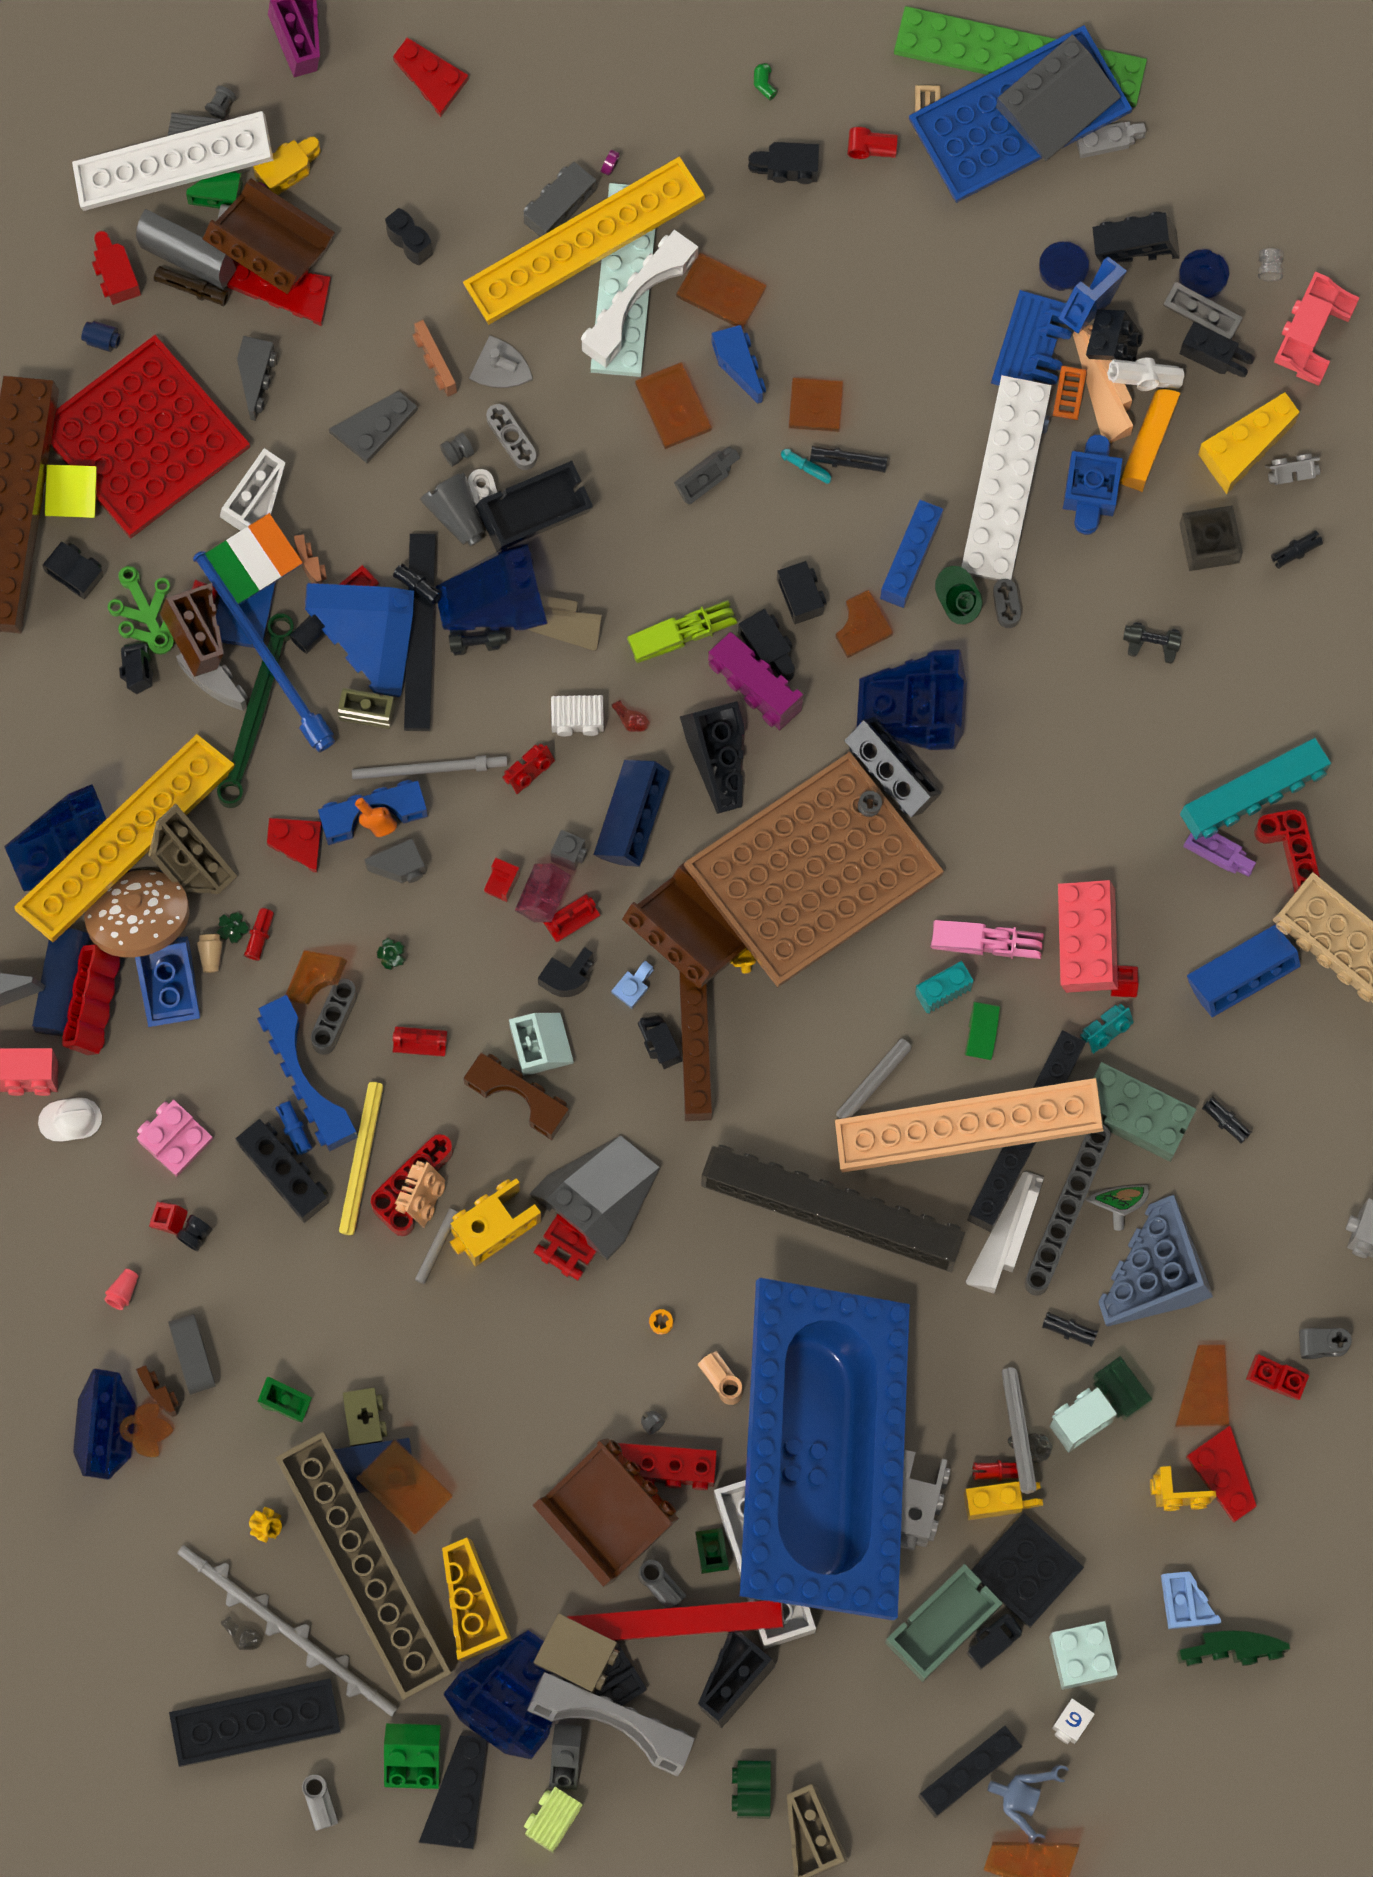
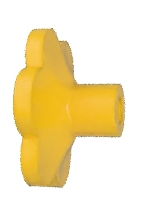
(744, 961)

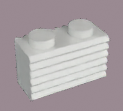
(577, 715)

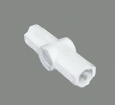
(1145, 374)

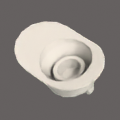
(70, 1119)

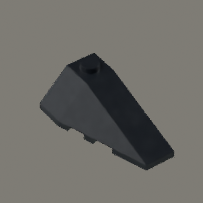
(716, 747)

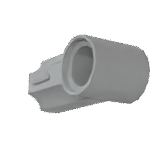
(320, 1805)

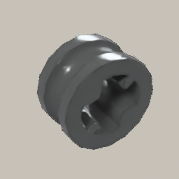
(862, 807)

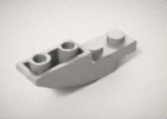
(217, 684)

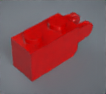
(115, 270)

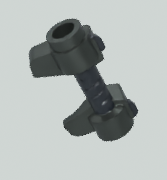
(1137, 635)
(491, 638)

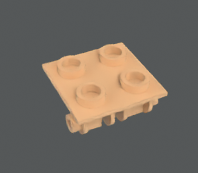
(424, 1197)

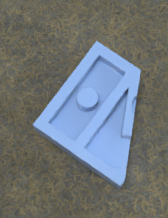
(1185, 1603)

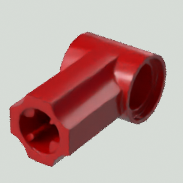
(864, 143)

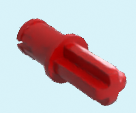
(259, 934)
(997, 1470)

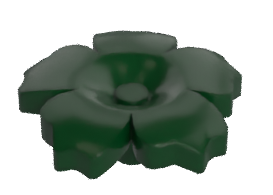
(232, 927)
(390, 953)

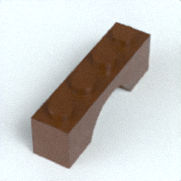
(489, 1077)

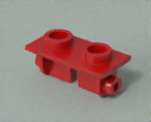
(537, 760)
(572, 918)
(419, 1041)

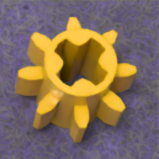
(265, 1524)

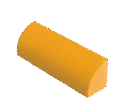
(1149, 439)

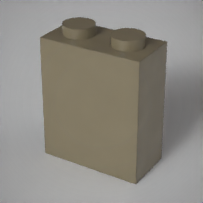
(577, 1654)

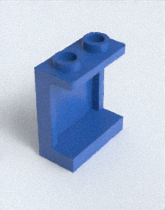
(1085, 301)

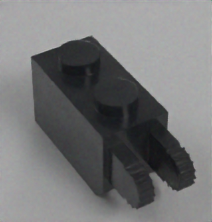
(787, 162)
(1214, 351)
(763, 637)

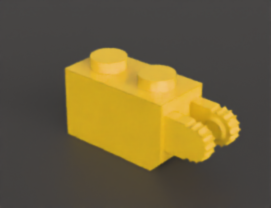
(289, 165)
(997, 1500)

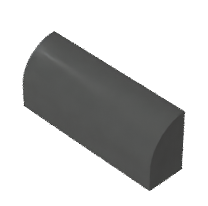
(184, 249)

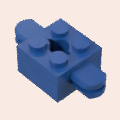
(1092, 484)

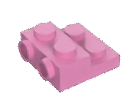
(173, 1137)

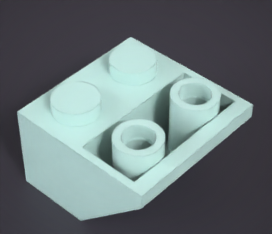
(540, 1042)

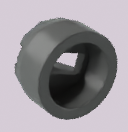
(652, 1422)

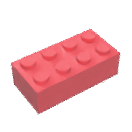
(1087, 936)
(28, 1071)

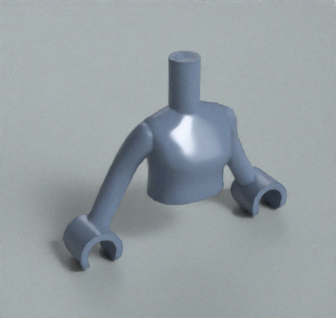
(1023, 1798)

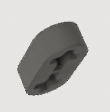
(1001, 604)

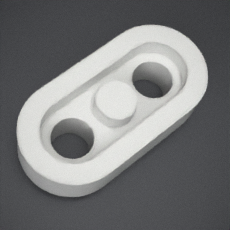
(485, 476)

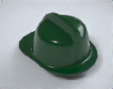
(958, 595)

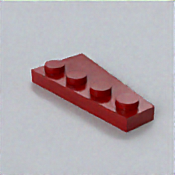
(304, 300)

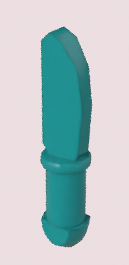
(807, 466)

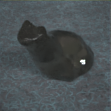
(1039, 1447)
(243, 1636)

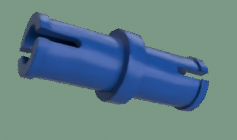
(294, 1128)

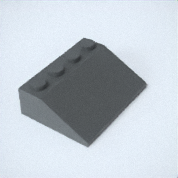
(1058, 98)

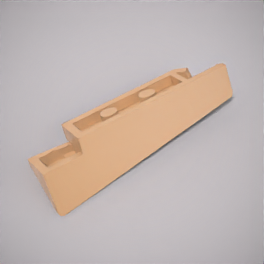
(1108, 398)

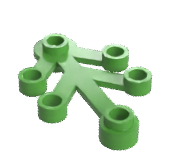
(146, 614)

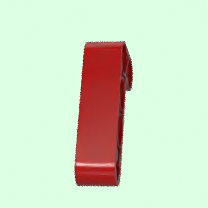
(1290, 837)
(388, 1190)

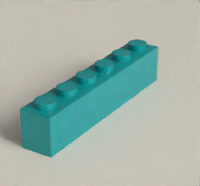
(1255, 789)

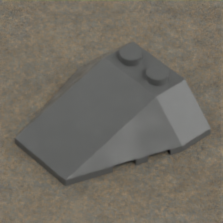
(600, 1193)

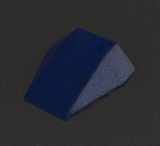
(494, 593)
(919, 700)
(54, 836)
(496, 1696)

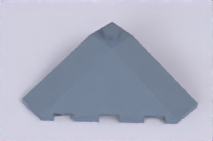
(1159, 1271)

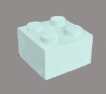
(1082, 1419)
(1083, 1655)

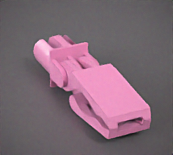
(976, 939)

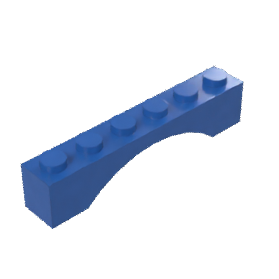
(331, 1120)

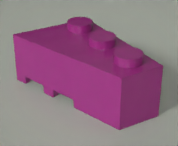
(297, 33)

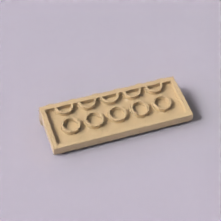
(1331, 931)

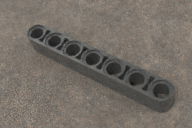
(1061, 1220)

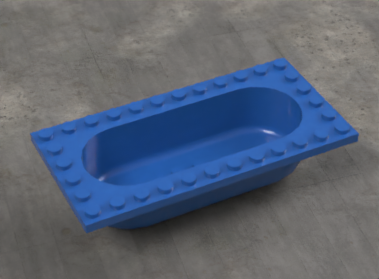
(825, 1450)

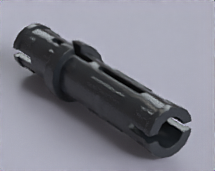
(817, 455)

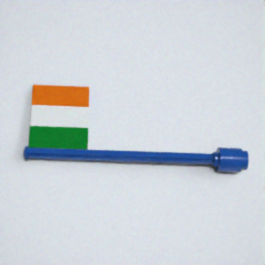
(241, 570)

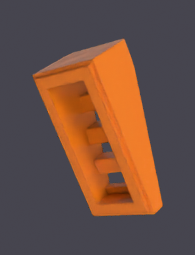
(1072, 372)

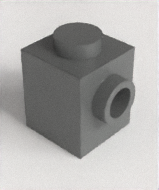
(568, 850)

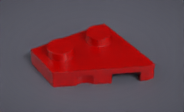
(296, 839)

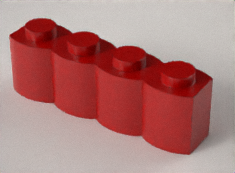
(90, 1001)

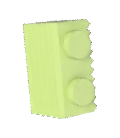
(553, 1819)

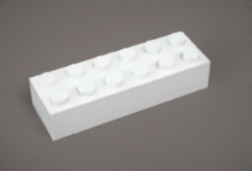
(797, 1619)

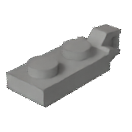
(1110, 139)

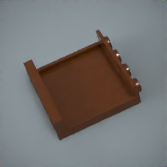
(269, 236)
(686, 928)
(606, 1512)

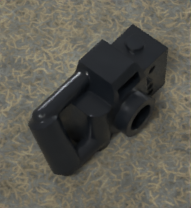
(136, 667)
(661, 1039)
(995, 1642)

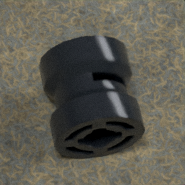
(194, 1232)

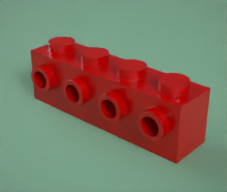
(673, 1465)

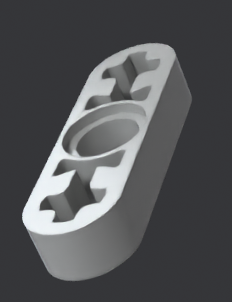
(507, 418)

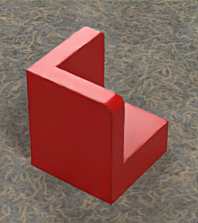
(502, 879)

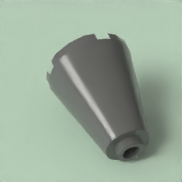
(456, 509)

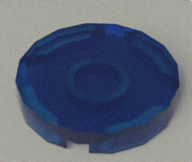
(1063, 265)
(1204, 273)

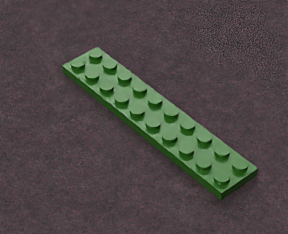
(988, 47)

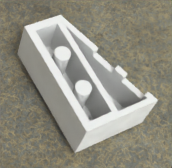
(255, 493)

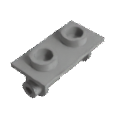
(1303, 466)

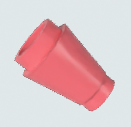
(121, 1290)

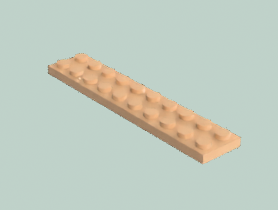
(969, 1125)

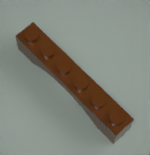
(695, 1050)

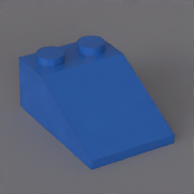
(169, 984)

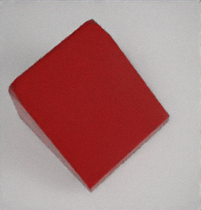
(1127, 982)
(168, 1218)

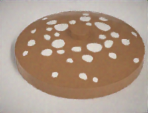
(138, 915)

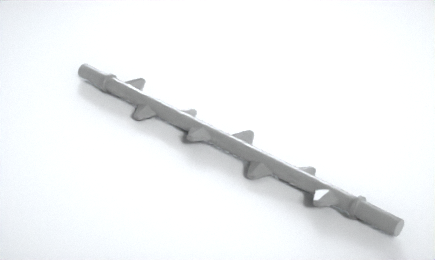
(298, 1635)

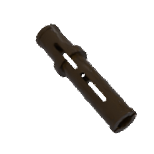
(201, 290)

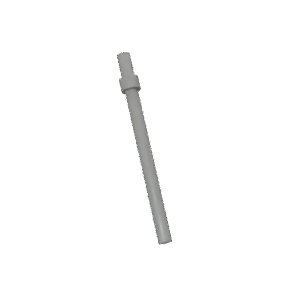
(480, 763)

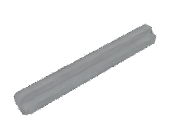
(874, 1080)

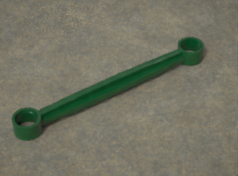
(254, 714)

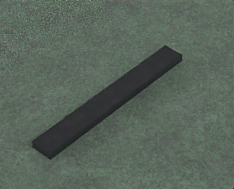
(419, 654)

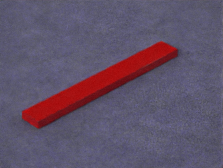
(685, 1620)

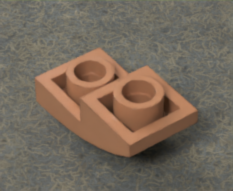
(311, 566)

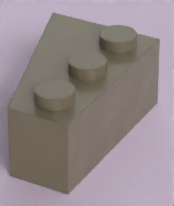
(812, 1834)

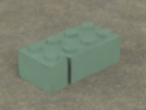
(1142, 1112)
(943, 1623)

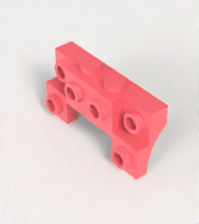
(1311, 314)

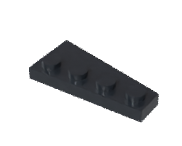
(456, 1806)

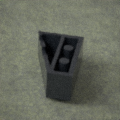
(734, 1677)

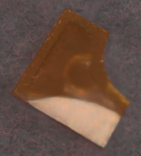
(864, 625)
(313, 974)

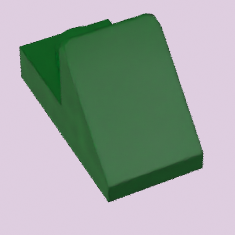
(284, 1400)

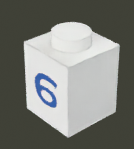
(1072, 1722)

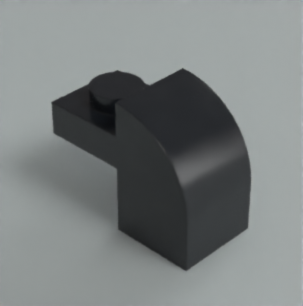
(564, 980)

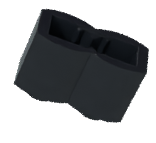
(408, 236)
(73, 570)

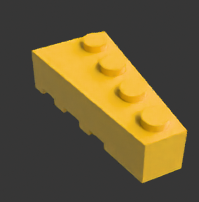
(1245, 442)
(475, 1612)

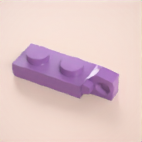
(1222, 853)

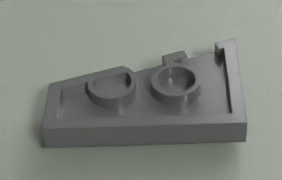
(374, 426)

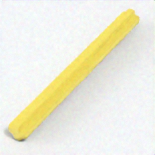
(361, 1158)

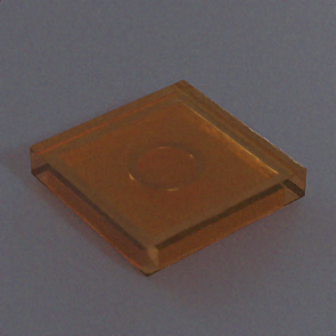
(815, 404)

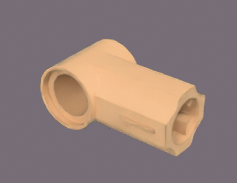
(720, 1377)

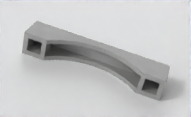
(663, 1745)

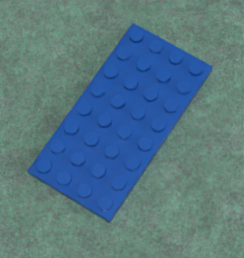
(975, 142)

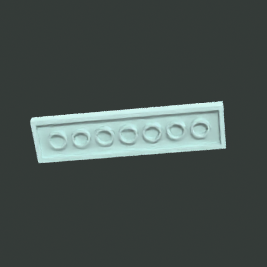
(614, 275)

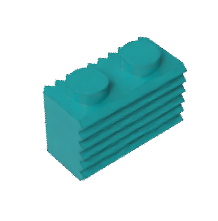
(944, 987)

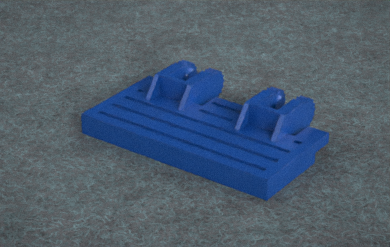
(1027, 340)

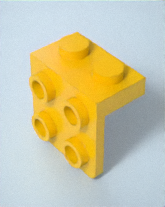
(1162, 1488)

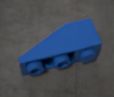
(735, 359)

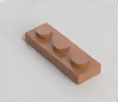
(434, 358)

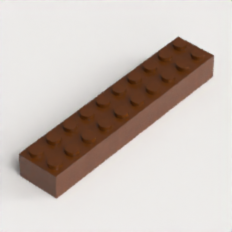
(25, 443)

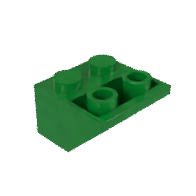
(412, 1756)

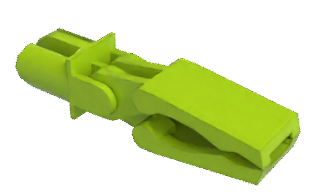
(674, 633)

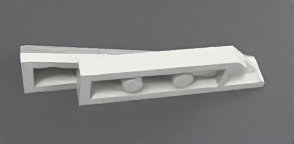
(1007, 1235)

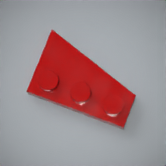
(431, 74)
(1223, 1472)

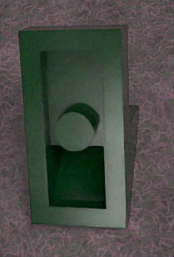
(711, 1550)

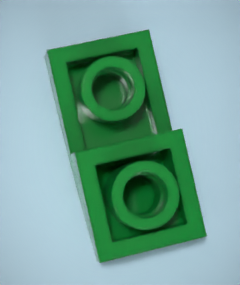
(982, 1030)

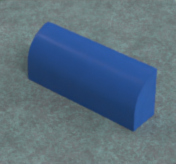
(1244, 970)

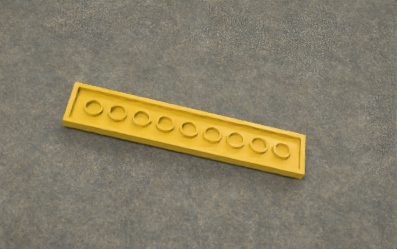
(584, 240)
(122, 838)

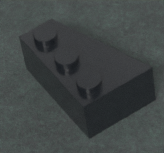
(1136, 238)

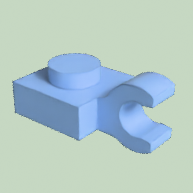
(632, 988)

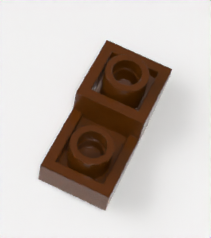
(161, 1396)

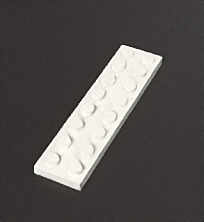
(172, 161)
(1006, 478)

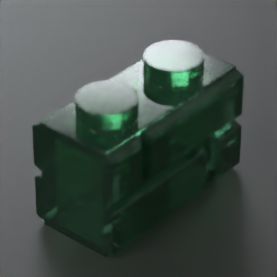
(1122, 1389)

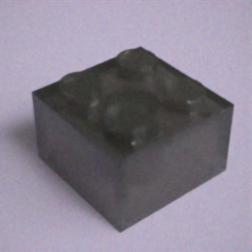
(1210, 538)

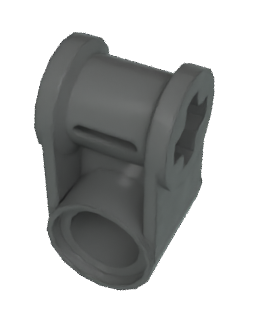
(1318, 1342)

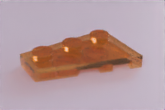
(1206, 1390)
(1031, 1859)

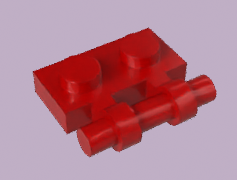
(570, 1240)

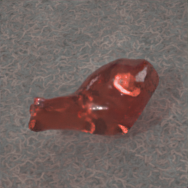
(632, 720)

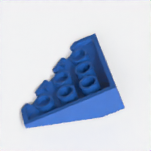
(370, 627)

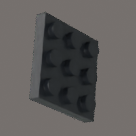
(1027, 1570)

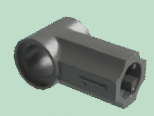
(663, 1587)

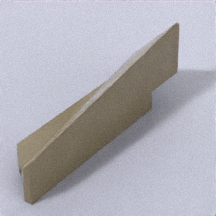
(568, 624)

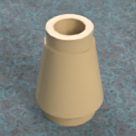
(210, 952)

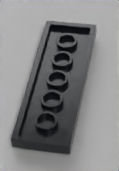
(254, 1722)

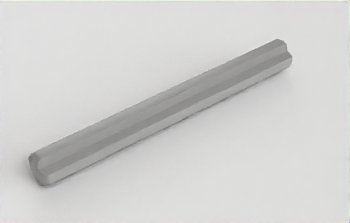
(1019, 1430)

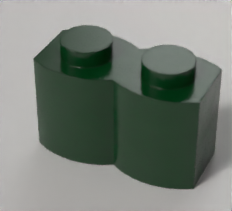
(753, 1789)

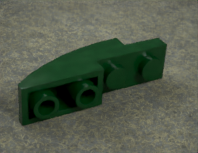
(1243, 1645)

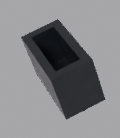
(800, 592)

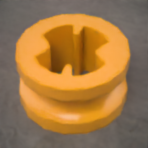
(669, 1324)

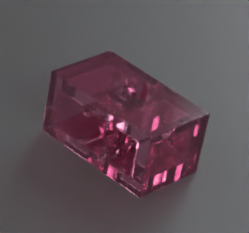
(542, 892)

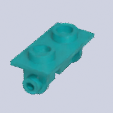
(1116, 1021)

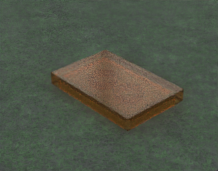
(721, 291)
(673, 405)
(404, 1486)

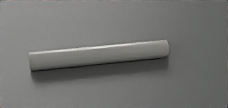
(435, 1247)

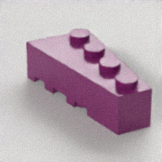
(755, 681)

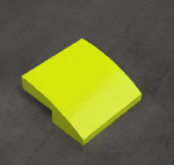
(70, 491)

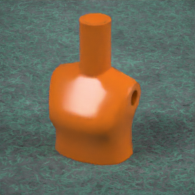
(376, 819)

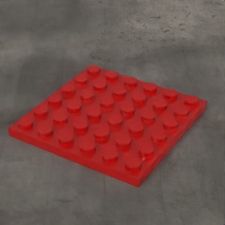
(146, 434)

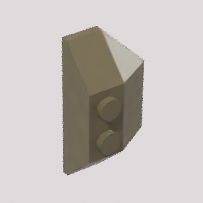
(187, 855)

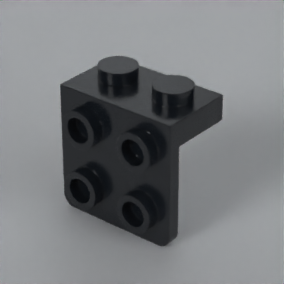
(1113, 337)

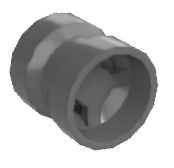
(457, 449)

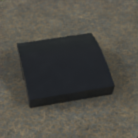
(622, 1681)

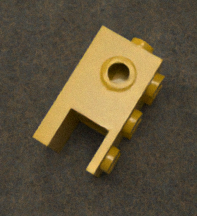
(489, 1225)

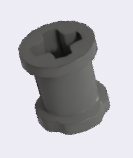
(220, 102)

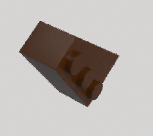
(194, 628)

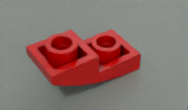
(1277, 1377)

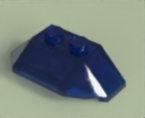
(97, 1437)

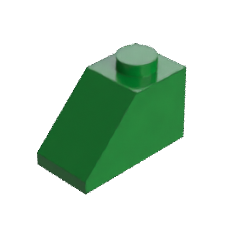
(216, 190)

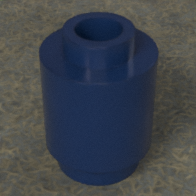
(101, 336)

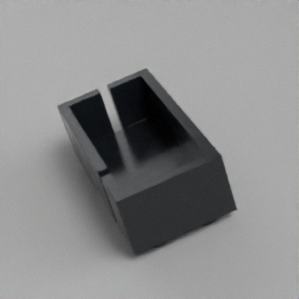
(534, 506)

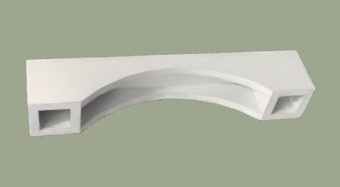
(669, 261)

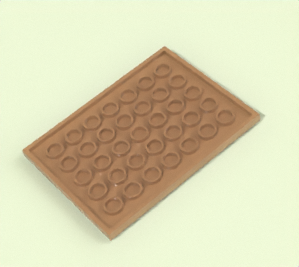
(812, 870)

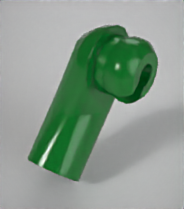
(761, 76)

